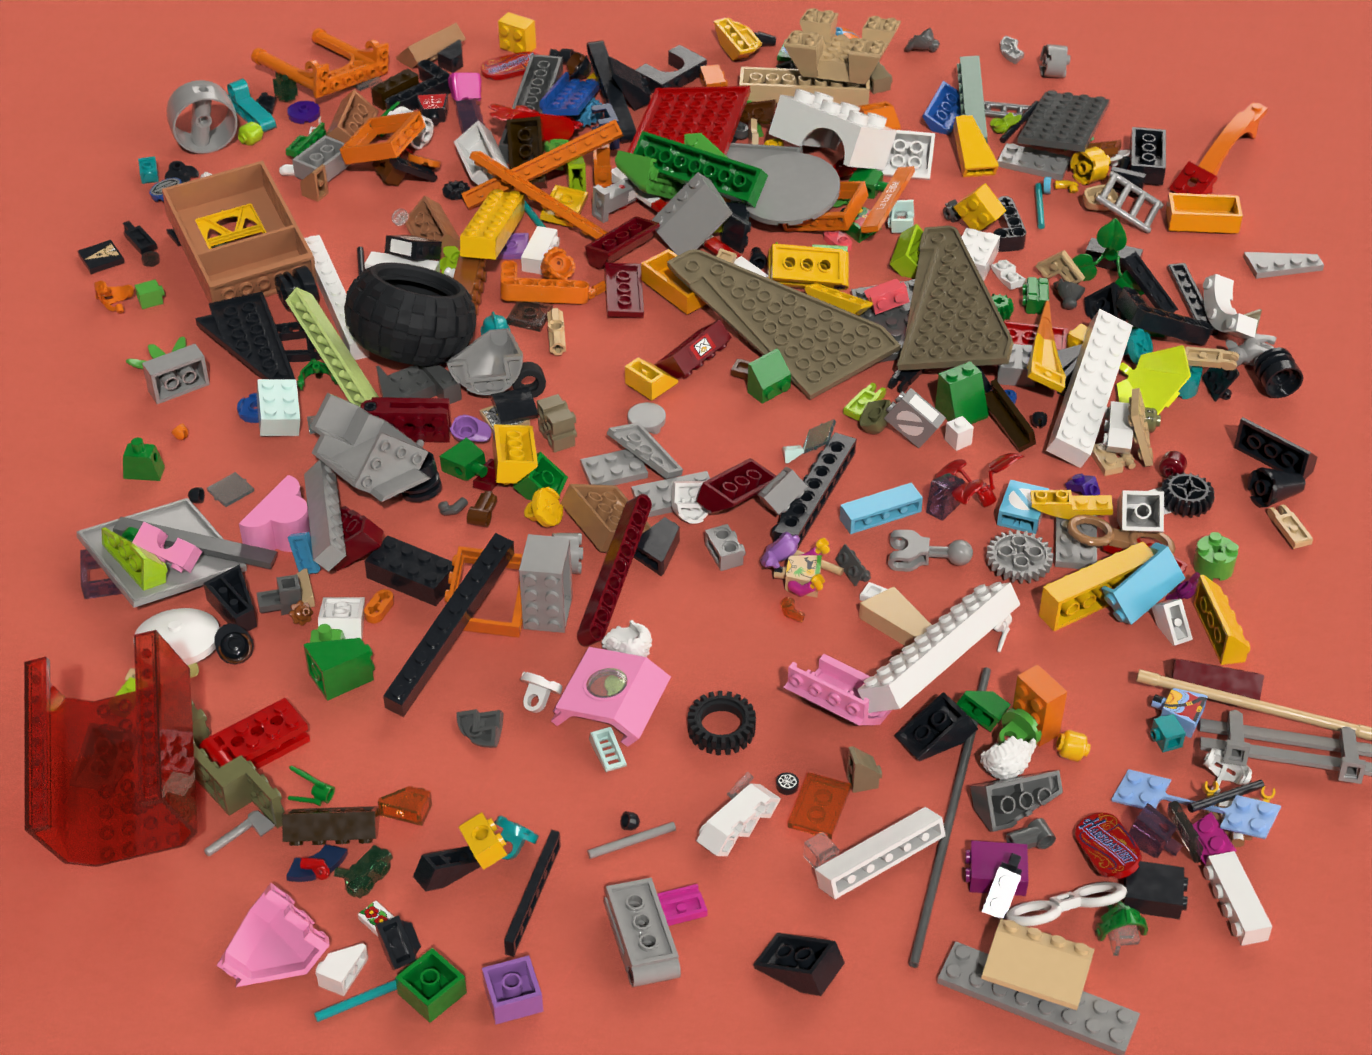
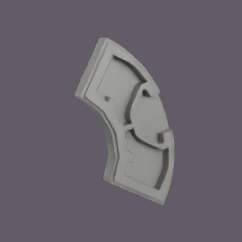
(1010, 50)

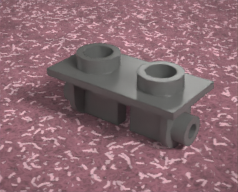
(852, 566)

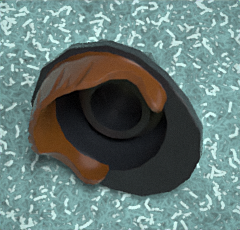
(579, 66)
(233, 644)

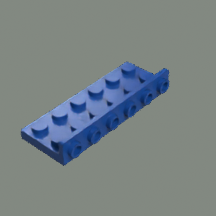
(568, 96)

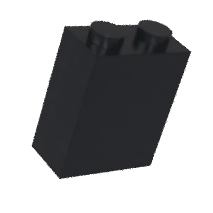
(1157, 890)

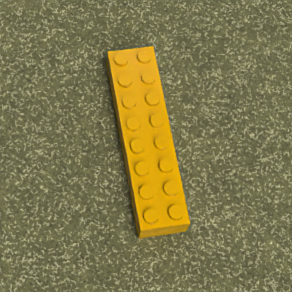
(492, 225)

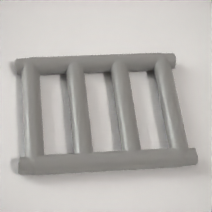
(1116, 208)

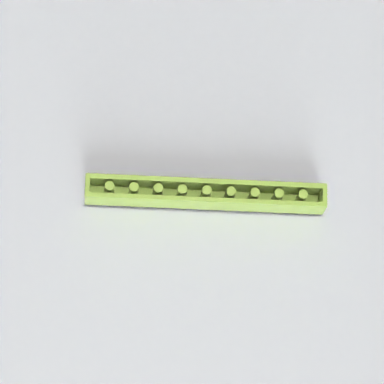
(330, 347)

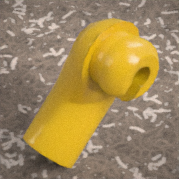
(1065, 184)

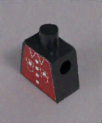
(433, 107)

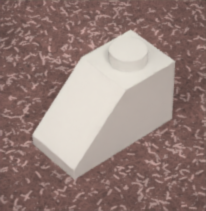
(1172, 621)
(341, 968)

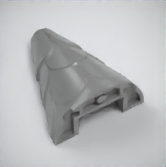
(488, 363)

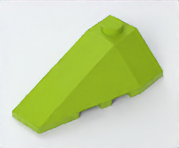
(137, 562)

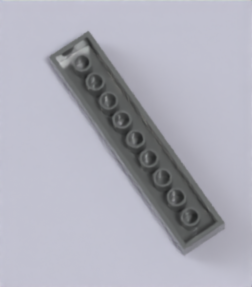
(537, 80)

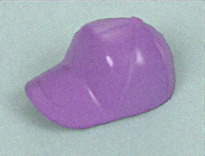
(470, 427)

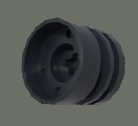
(300, 278)
(1278, 372)
(428, 488)

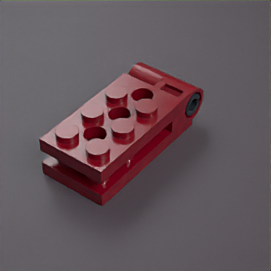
(415, 417)

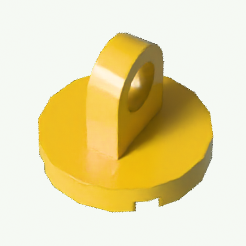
(545, 507)

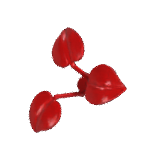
(983, 491)

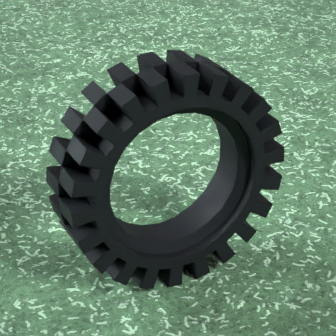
(721, 742)

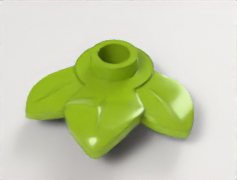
(1002, 125)
(451, 258)

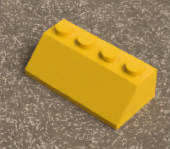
(513, 452)
(1220, 623)

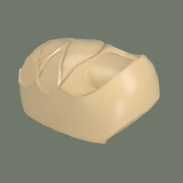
(1092, 192)

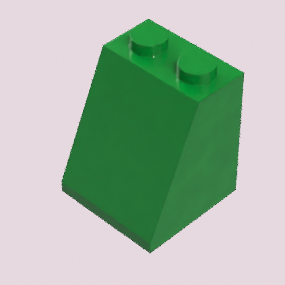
(962, 394)
(339, 665)

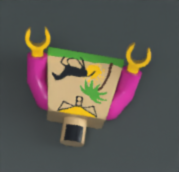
(804, 571)

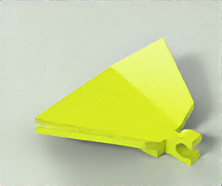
(1157, 376)

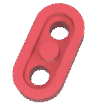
(837, 238)

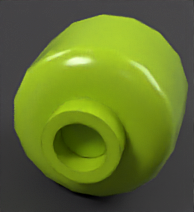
(250, 133)

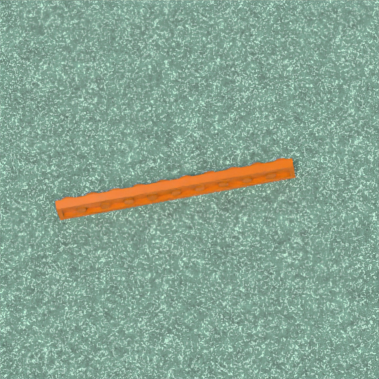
(547, 161)
(536, 194)

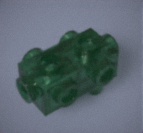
(284, 88)
(366, 872)

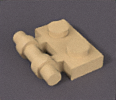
(1109, 462)

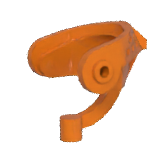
(118, 293)

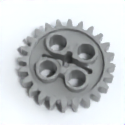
(1019, 556)

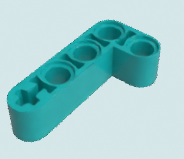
(247, 107)

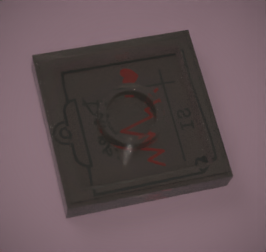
(529, 315)

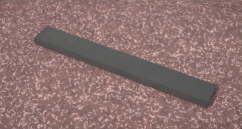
(209, 545)

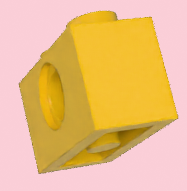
(483, 841)

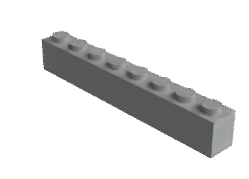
(324, 516)

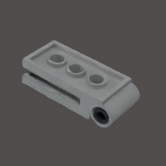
(642, 932)

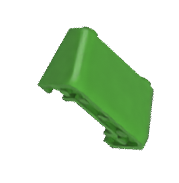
(645, 176)

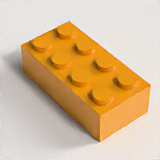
(1204, 213)
(665, 282)

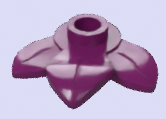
(1185, 589)

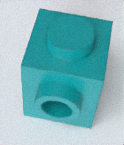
(1167, 733)

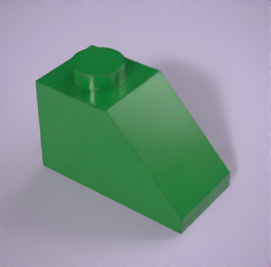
(983, 707)

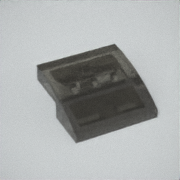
(1185, 831)

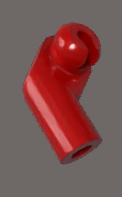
(318, 866)

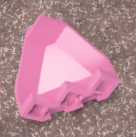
(273, 941)

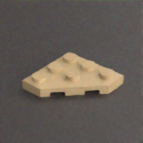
(1137, 419)

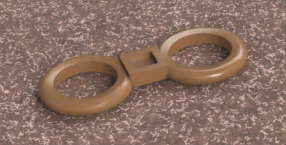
(1113, 536)

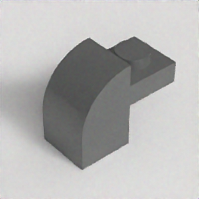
(287, 593)

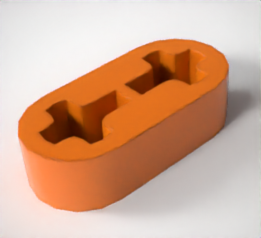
(381, 607)

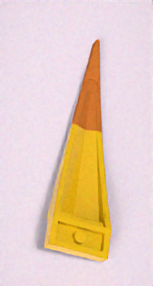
(1044, 361)

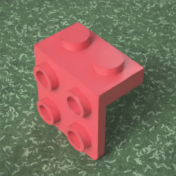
(887, 295)

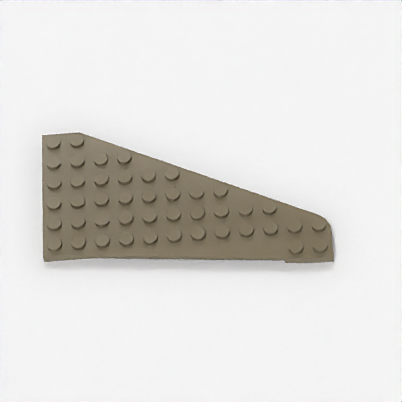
(951, 309)
(814, 337)

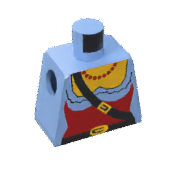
(1185, 705)

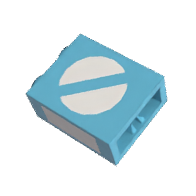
(1017, 510)

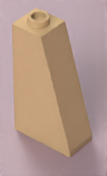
(893, 616)

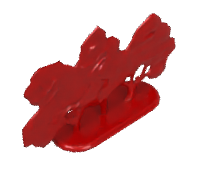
(553, 125)

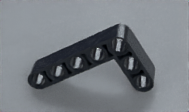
(434, 82)
(1161, 321)

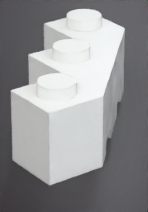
(1118, 429)
(737, 819)

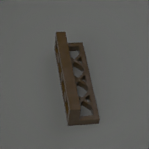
(1009, 418)

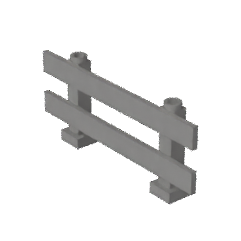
(1237, 751)

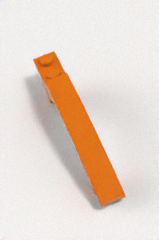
(1242, 124)

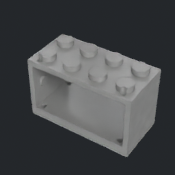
(546, 583)

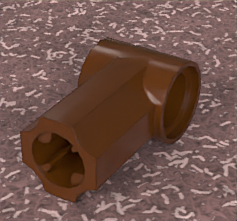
(482, 511)

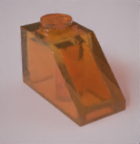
(406, 805)

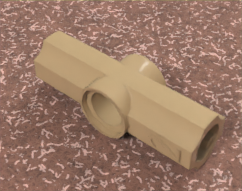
(556, 331)

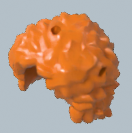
(552, 270)

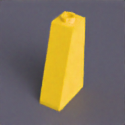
(972, 148)

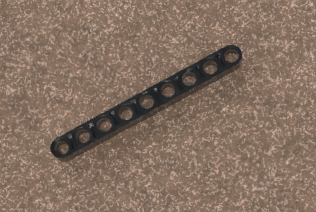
(610, 90)

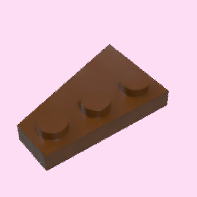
(761, 110)

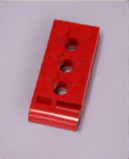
(259, 736)

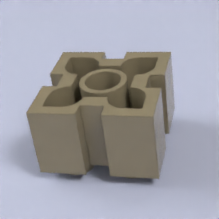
(556, 423)

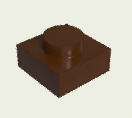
(740, 369)

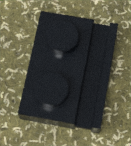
(1134, 177)

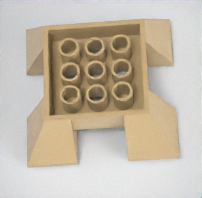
(829, 57)

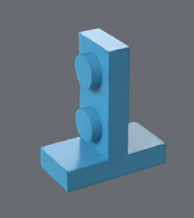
(302, 552)

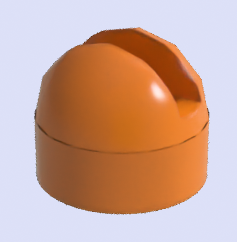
(180, 432)

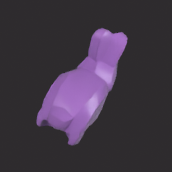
(780, 550)

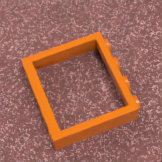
(404, 125)
(831, 221)
(470, 555)

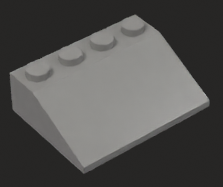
(692, 215)

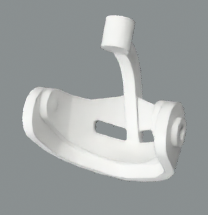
(1242, 775)

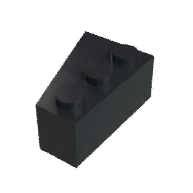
(231, 598)

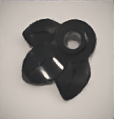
(179, 170)

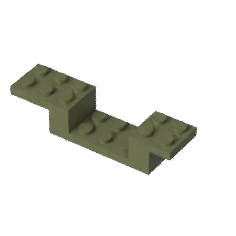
(235, 782)

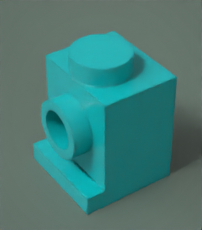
(148, 170)

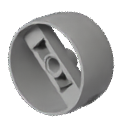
(200, 94)

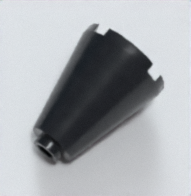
(1273, 486)

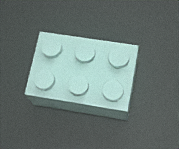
(278, 407)

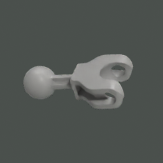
(915, 551)

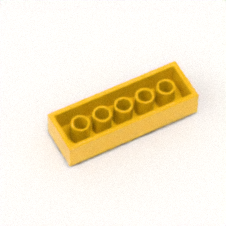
(1081, 591)

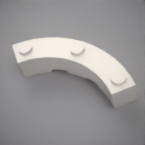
(1218, 308)

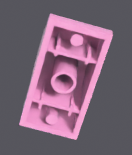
(276, 518)

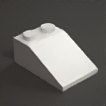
(343, 614)

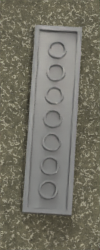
(1093, 1022)

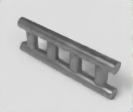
(1004, 107)

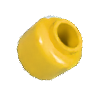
(1072, 745)

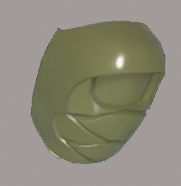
(873, 416)

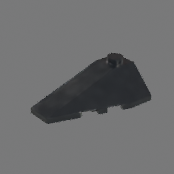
(1104, 300)

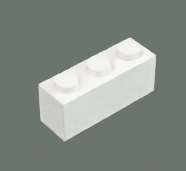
(540, 242)

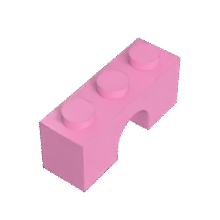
(181, 555)

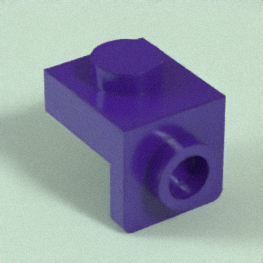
(1085, 484)

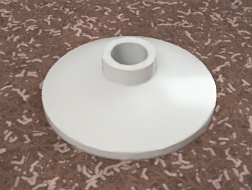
(1115, 161)

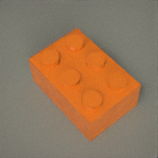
(1042, 699)

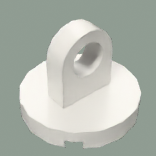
(538, 687)

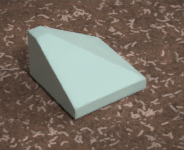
(791, 452)

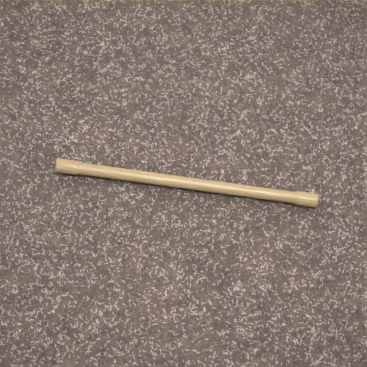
(1155, 679)

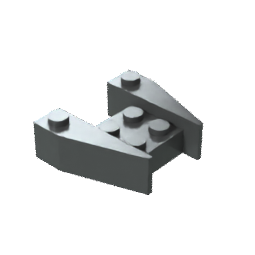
(419, 383)

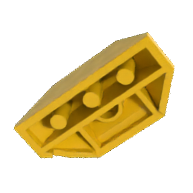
(736, 38)
(839, 299)

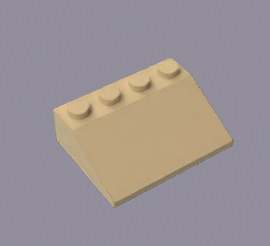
(1038, 964)

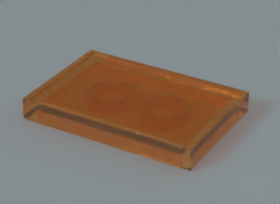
(819, 805)

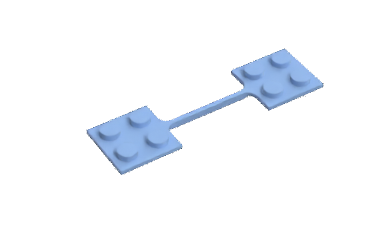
(1243, 816)

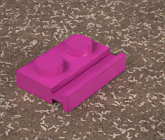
(1212, 837)
(682, 904)

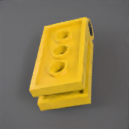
(833, 261)

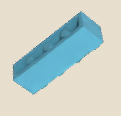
(881, 508)

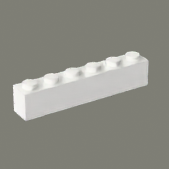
(880, 852)

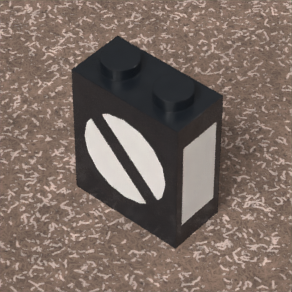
(412, 247)

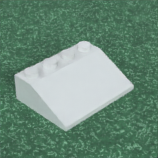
(911, 149)

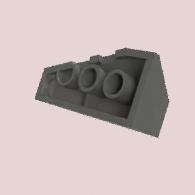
(1011, 799)

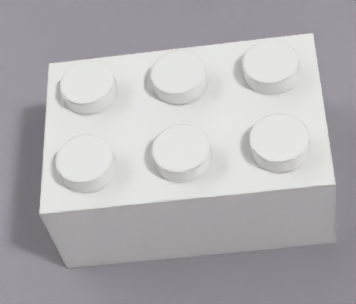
(982, 248)

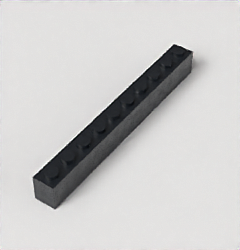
(448, 625)

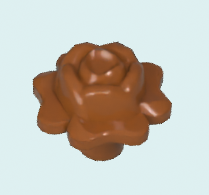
(301, 613)

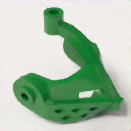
(313, 367)
(1119, 916)

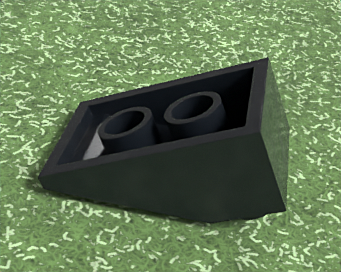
(631, 83)
(936, 728)
(801, 962)

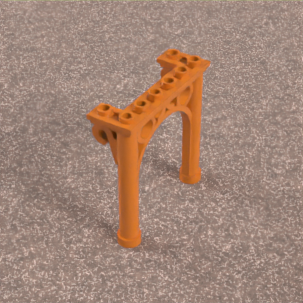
(363, 65)

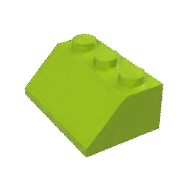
(907, 252)

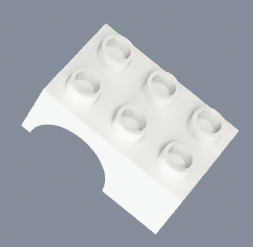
(820, 122)

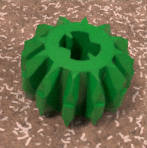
(1004, 305)

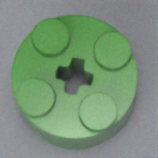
(1215, 556)

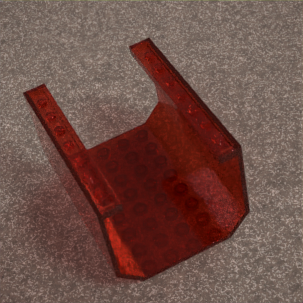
(112, 771)

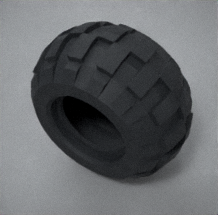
(410, 314)

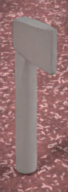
(255, 819)

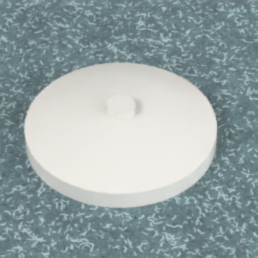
(186, 631)

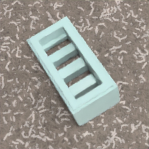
(602, 735)

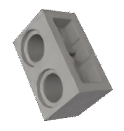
(724, 547)

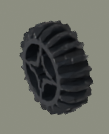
(1187, 494)

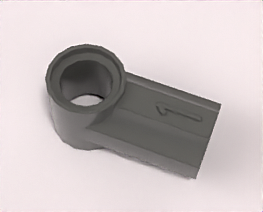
(1036, 834)

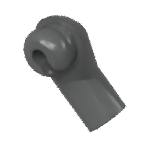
(446, 509)

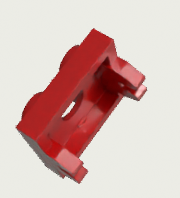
(1204, 180)

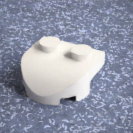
(684, 501)

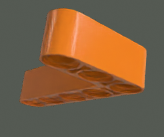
(540, 289)

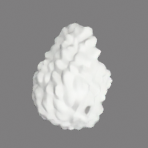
(629, 640)
(1008, 758)

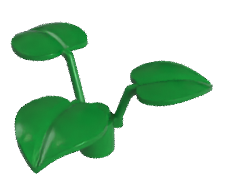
(1113, 239)

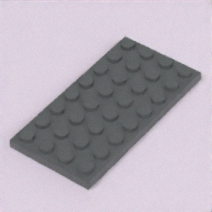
(1064, 121)

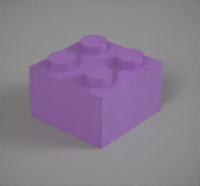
(512, 989)

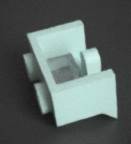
(901, 216)

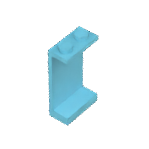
(1145, 585)

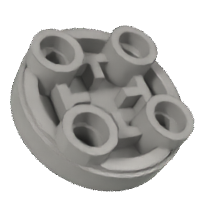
(649, 415)

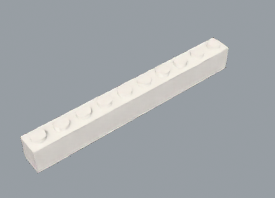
(333, 294)

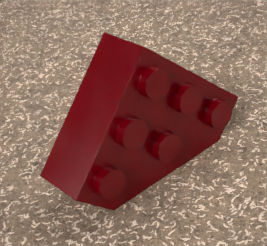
(359, 536)

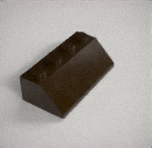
(526, 143)
(330, 824)

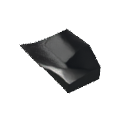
(398, 941)

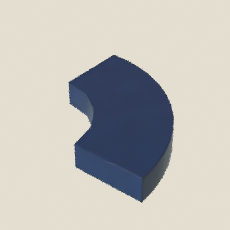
(330, 854)

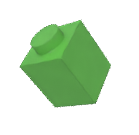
(149, 294)

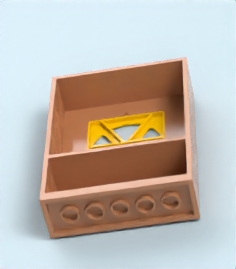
(246, 264)

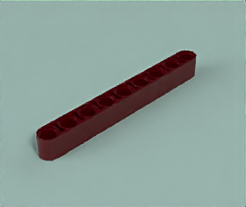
(614, 571)

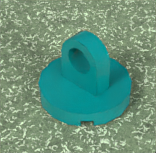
(1138, 344)
(515, 834)

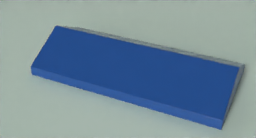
(943, 109)

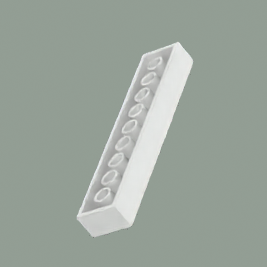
(1089, 389)
(938, 647)

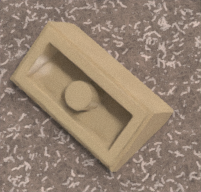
(305, 585)

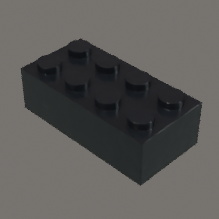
(1148, 154)
(409, 570)

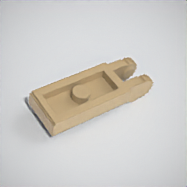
(1211, 358)
(1290, 526)

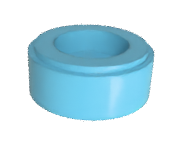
(1047, 185)

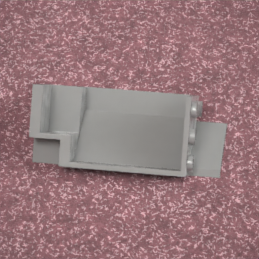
(366, 449)

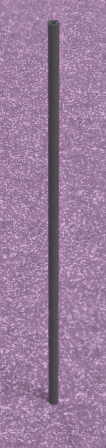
(943, 844)

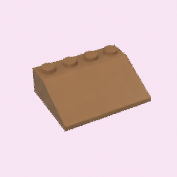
(596, 511)

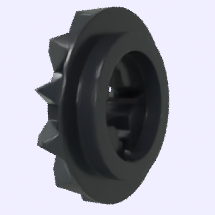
(459, 187)

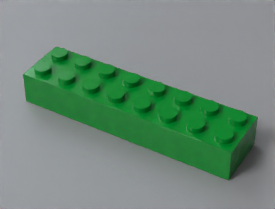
(682, 162)

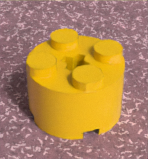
(1090, 165)

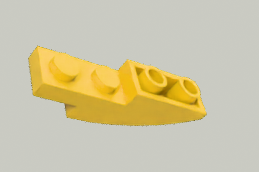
(1064, 505)

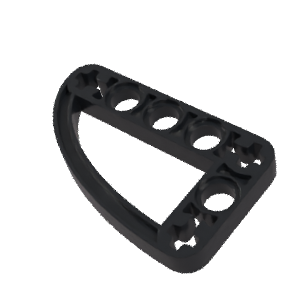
(287, 334)

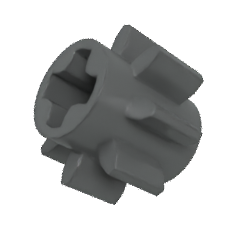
(949, 211)

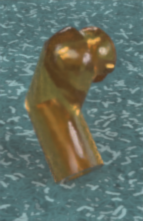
(789, 610)

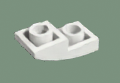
(1007, 274)

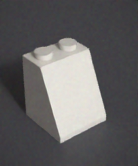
(1141, 511)

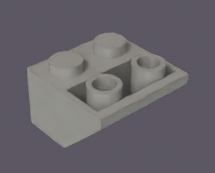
(782, 491)

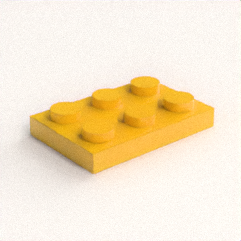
(570, 197)

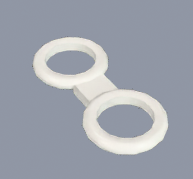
(1066, 902)

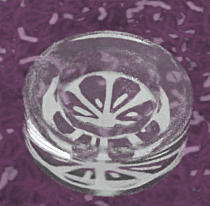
(400, 217)

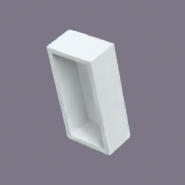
(478, 139)

